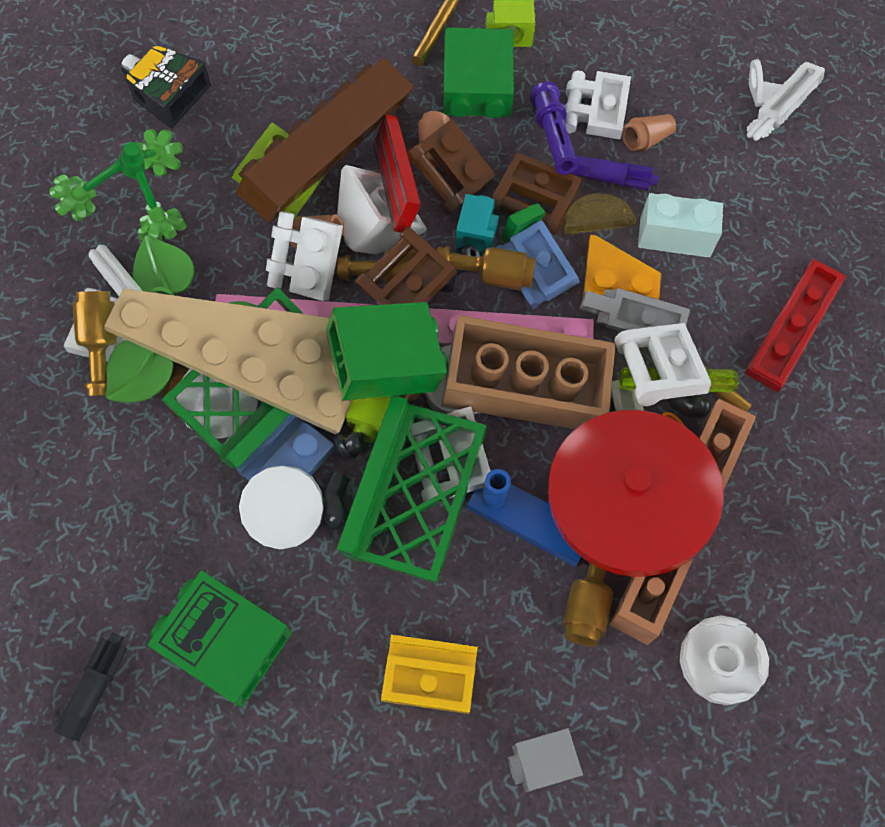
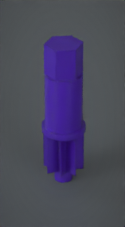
(617, 173)

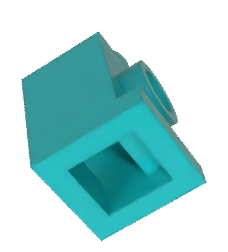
(477, 223)

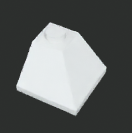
(366, 212)

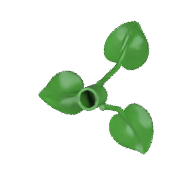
(135, 371)

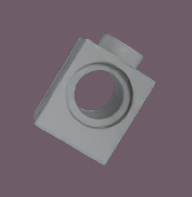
(544, 761)

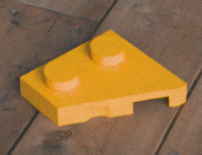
(613, 269)

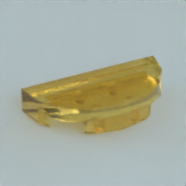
(598, 212)

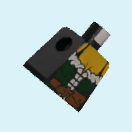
(166, 82)

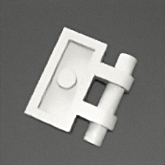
(607, 107)
(314, 257)

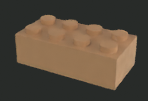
(528, 373)

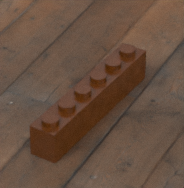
(323, 140)

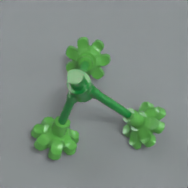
(133, 161)

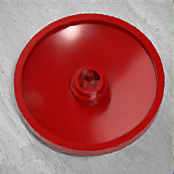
(635, 493)

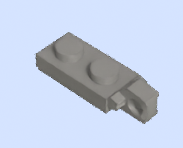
(629, 310)

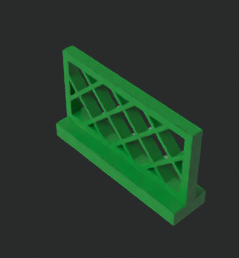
(253, 430)
(378, 481)

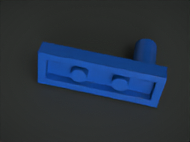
(520, 515)

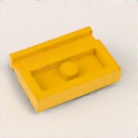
(429, 674)

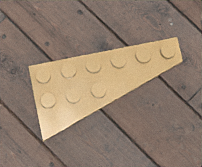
(252, 349)

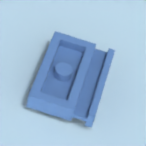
(552, 270)
(290, 444)

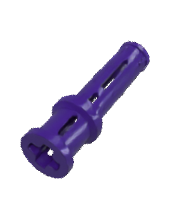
(551, 117)

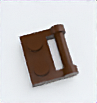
(457, 159)
(539, 183)
(415, 281)

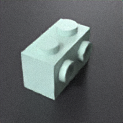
(680, 225)

